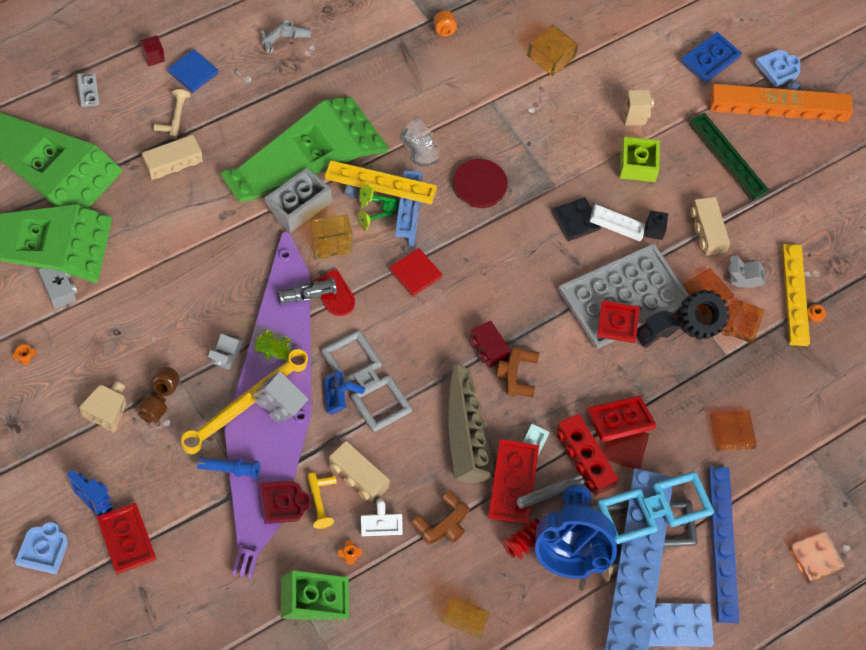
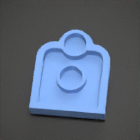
(779, 67)
(43, 548)

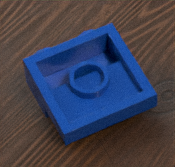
(91, 493)

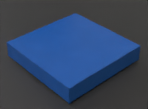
(193, 71)

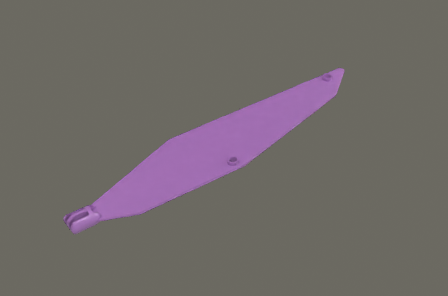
(253, 432)

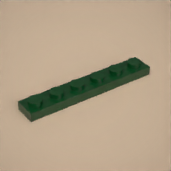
(729, 156)

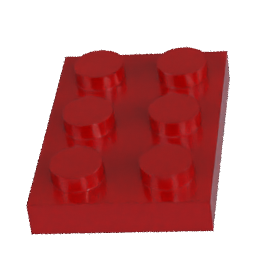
(621, 418)
(126, 538)

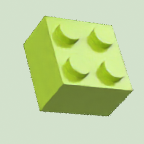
(639, 159)

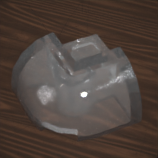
(419, 142)

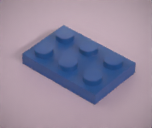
(711, 57)

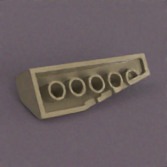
(470, 447)

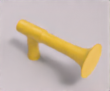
(322, 519)

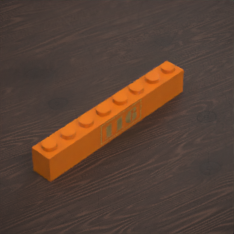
(781, 102)

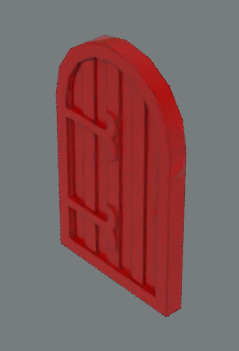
(343, 301)

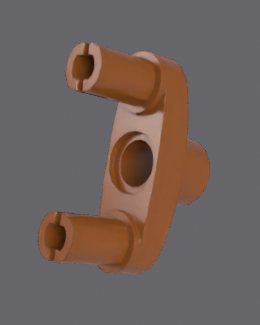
(509, 370)
(449, 526)

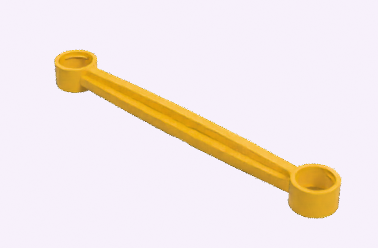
(239, 405)

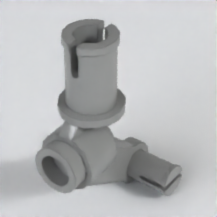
(286, 29)

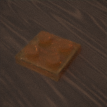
(708, 281)
(733, 430)
(816, 557)

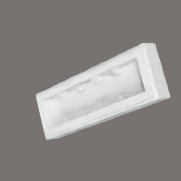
(617, 222)

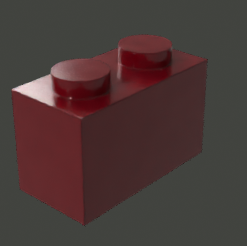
(489, 344)

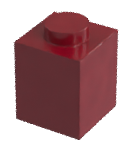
(152, 50)

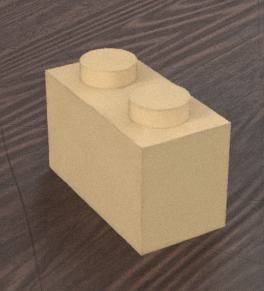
(637, 107)

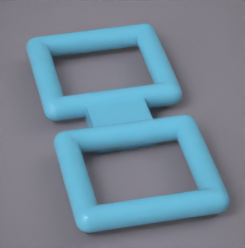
(658, 506)

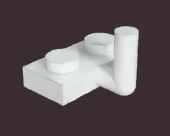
(381, 523)

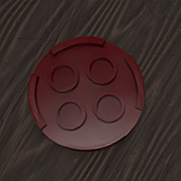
(480, 183)

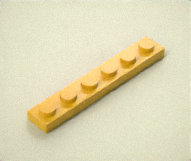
(381, 182)
(795, 295)

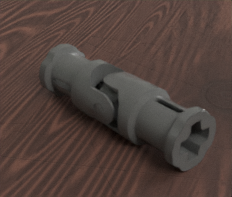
(311, 290)

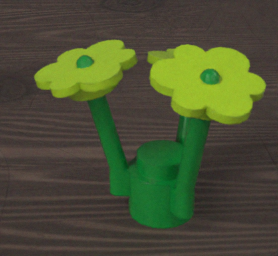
(387, 204)

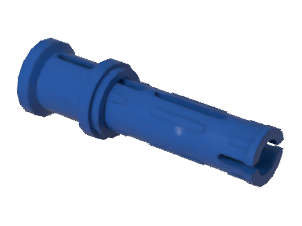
(237, 467)

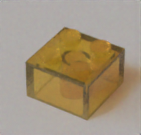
(552, 50)
(331, 236)

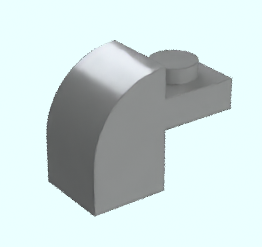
(746, 274)
(226, 350)

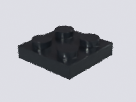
(575, 219)

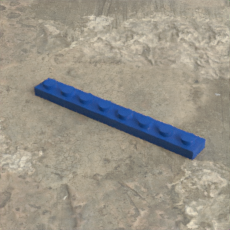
(723, 545)

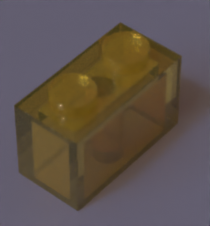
(465, 617)

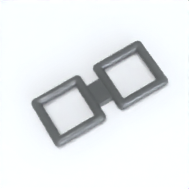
(687, 504)

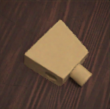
(105, 406)

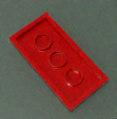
(512, 479)

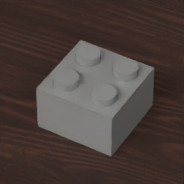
(279, 397)

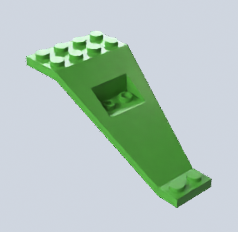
(330, 131)
(70, 176)
(64, 240)

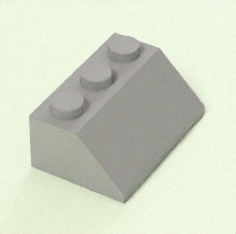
(299, 199)

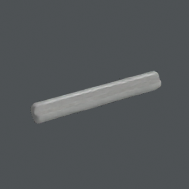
(548, 492)

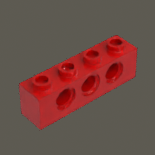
(597, 461)

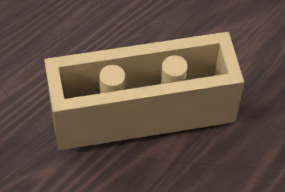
(172, 157)
(710, 226)
(358, 472)

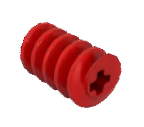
(522, 540)

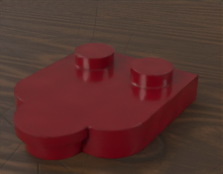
(283, 501)

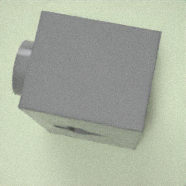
(59, 294)

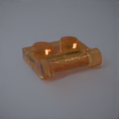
(749, 322)

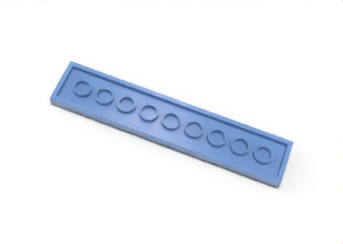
(637, 573)

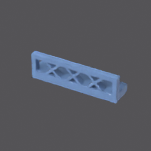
(408, 212)

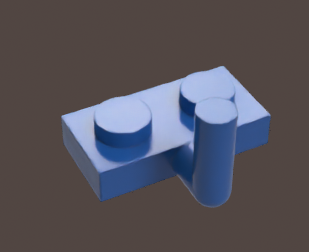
(335, 391)

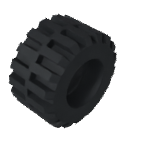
(717, 308)

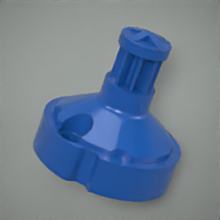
(576, 538)

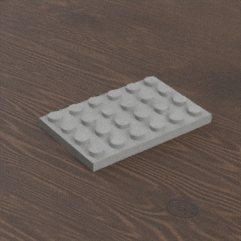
(634, 280)

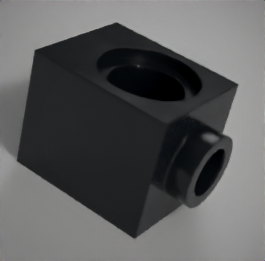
(656, 225)

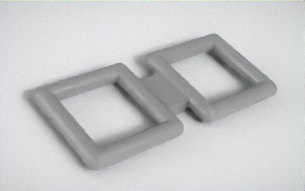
(367, 378)

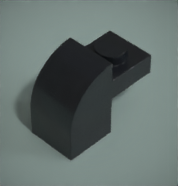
(656, 326)

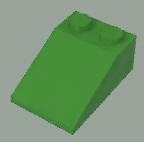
(314, 596)

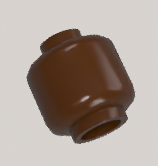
(165, 381)
(152, 408)

